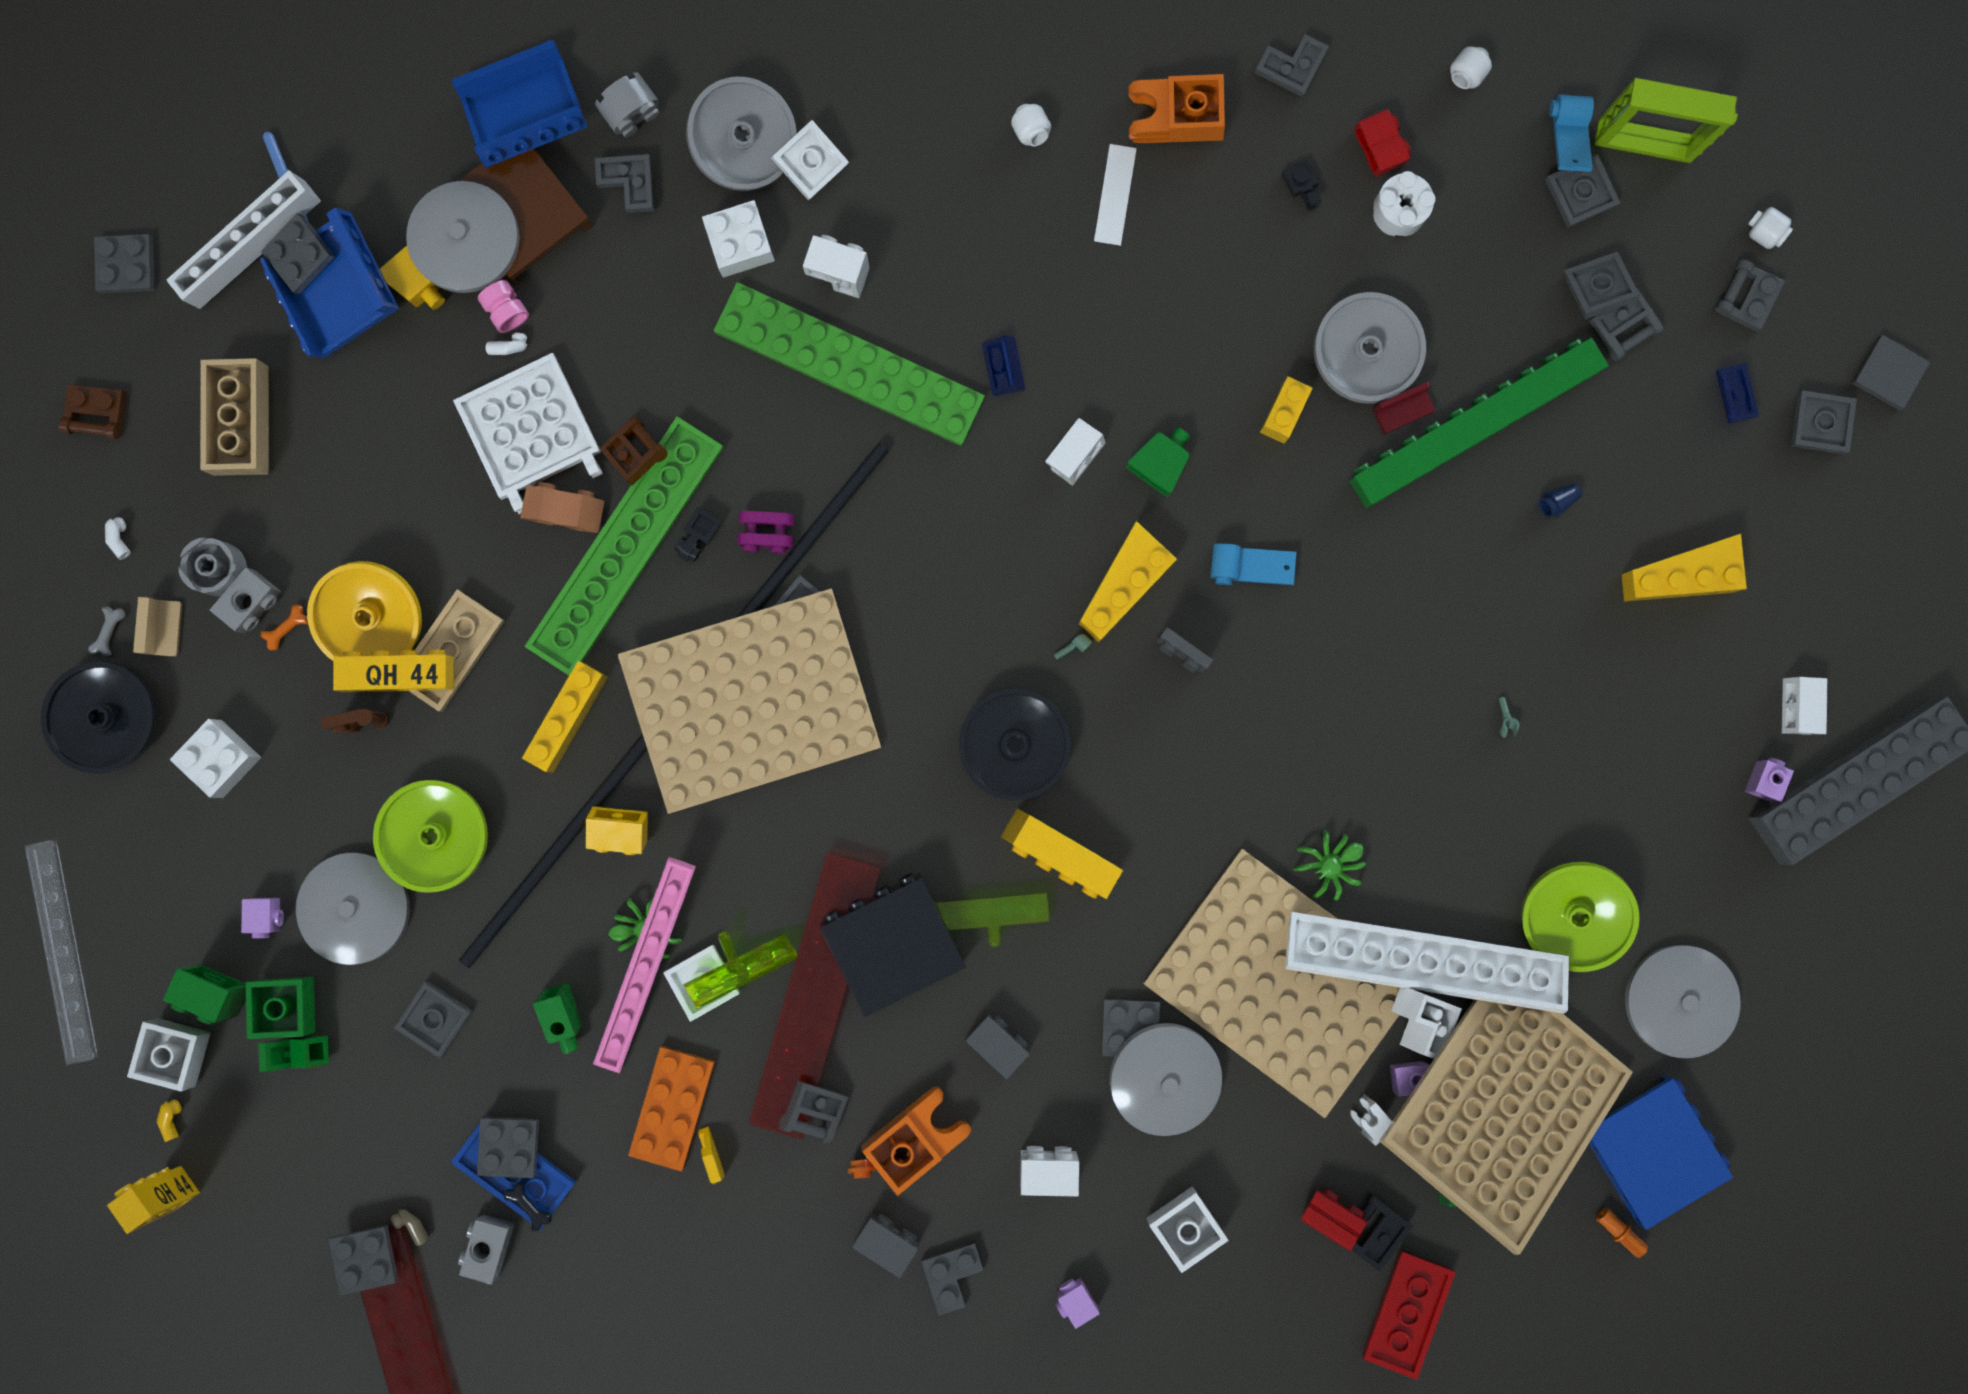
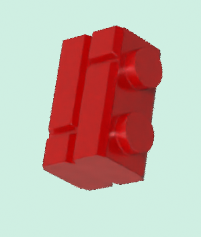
(1335, 1220)

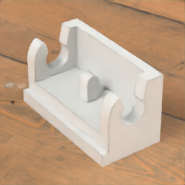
(1075, 451)
(1804, 705)
(1374, 1121)

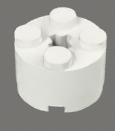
(1418, 202)

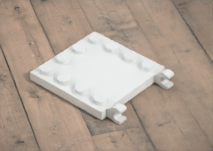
(528, 428)

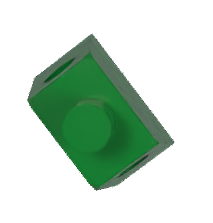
(1161, 461)
(558, 1016)

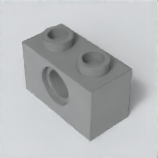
(231, 603)
(496, 1235)

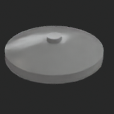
(737, 131)
(462, 236)
(1369, 347)
(351, 909)
(1682, 1001)
(1165, 1079)

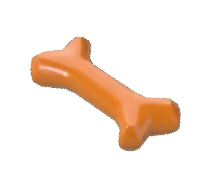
(273, 637)

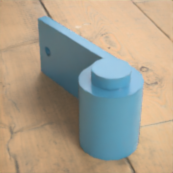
(1571, 122)
(1251, 565)

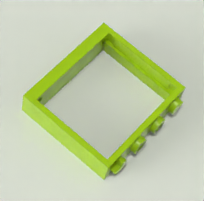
(1712, 109)

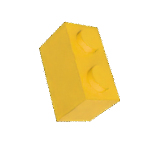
(1286, 410)
(616, 830)

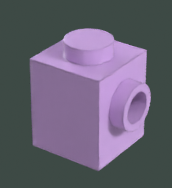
(1769, 780)
(261, 916)
(1406, 1076)
(1076, 1302)

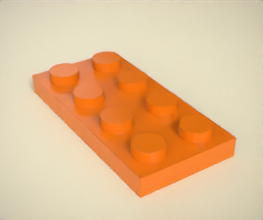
(671, 1108)

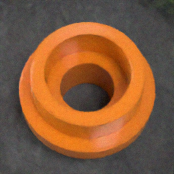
(861, 1169)

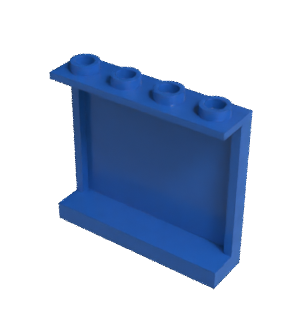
(519, 103)
(343, 297)
(1659, 1153)

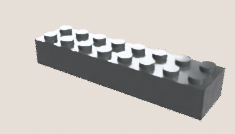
(1862, 781)

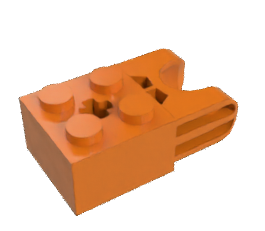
(1174, 112)
(923, 1142)

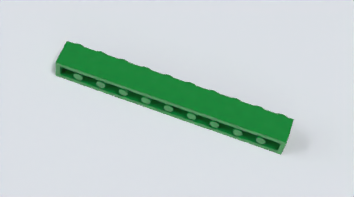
(1478, 422)

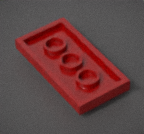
(1408, 1314)

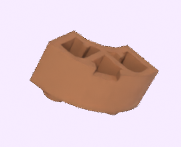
(562, 508)

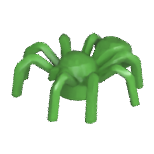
(1332, 866)
(623, 932)

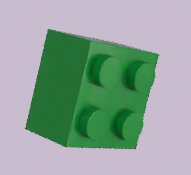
(205, 993)
(280, 1007)

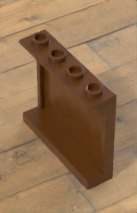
(539, 202)

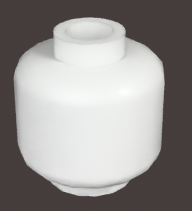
(1470, 67)
(1031, 124)
(1770, 228)

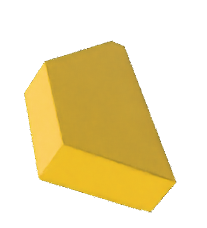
(710, 1156)

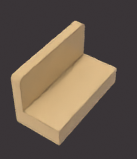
(158, 627)

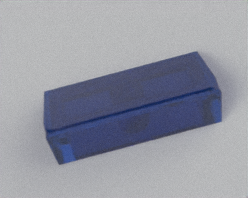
(1003, 365)

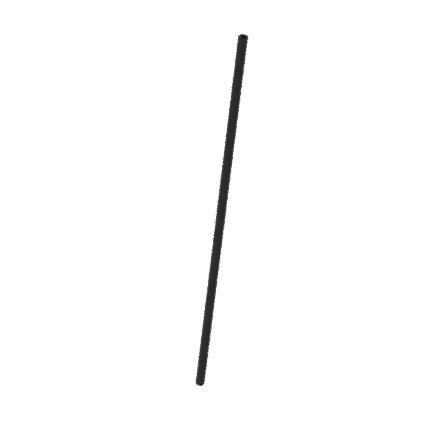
(639, 746)

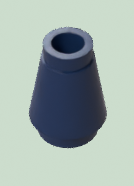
(1559, 500)

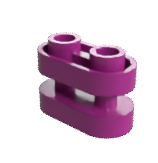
(777, 542)

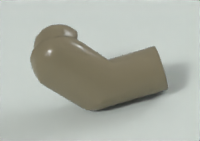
(413, 1225)

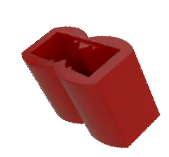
(1382, 142)

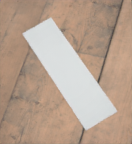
(1115, 194)

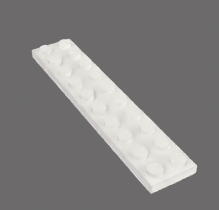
(1427, 962)

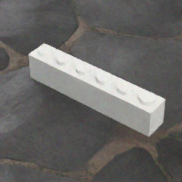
(242, 240)

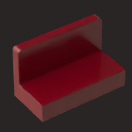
(1404, 408)

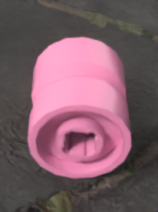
(505, 309)

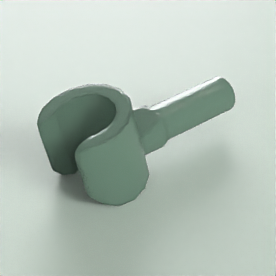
(1082, 642)
(1508, 721)

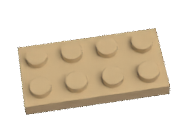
(464, 633)

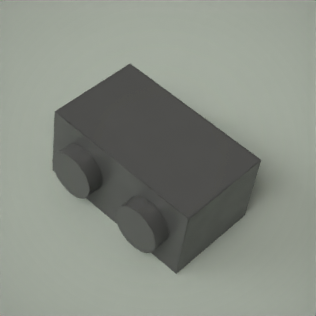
(998, 1045)
(886, 1244)

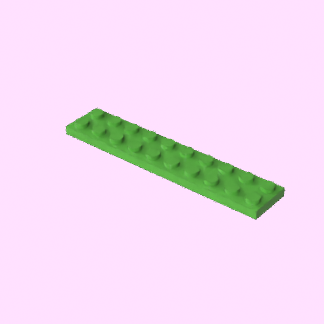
(849, 364)
(624, 548)

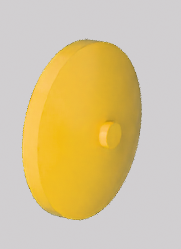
(363, 611)

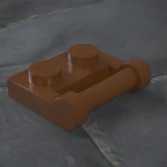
(93, 402)
(626, 457)
(351, 721)

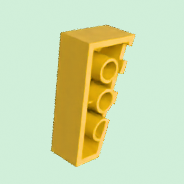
(1702, 571)
(1131, 575)
(1061, 854)

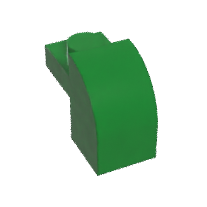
(293, 1053)

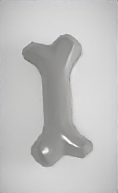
(101, 645)

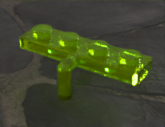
(994, 913)
(739, 969)

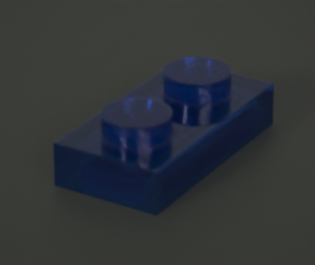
(1737, 393)

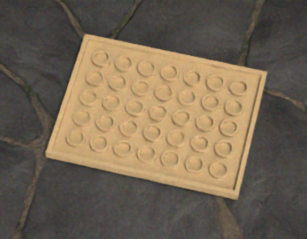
(749, 701)
(1233, 982)
(1506, 1114)

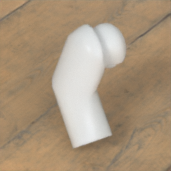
(517, 344)
(112, 537)

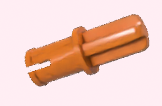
(1621, 1232)

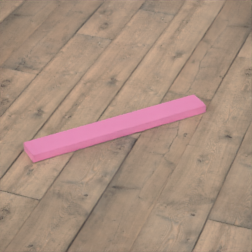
(644, 964)

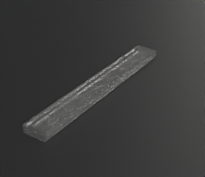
(61, 952)

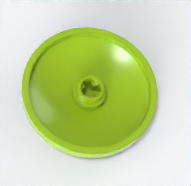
(430, 836)
(1581, 914)

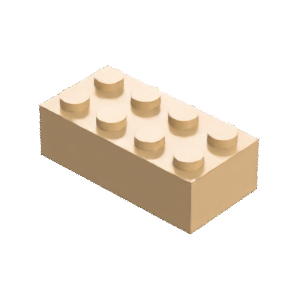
(234, 417)

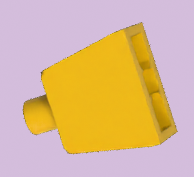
(409, 282)

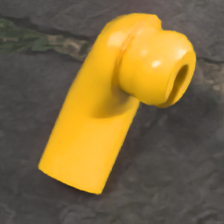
(165, 1119)

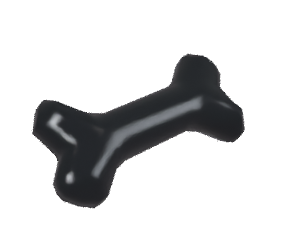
(518, 1196)

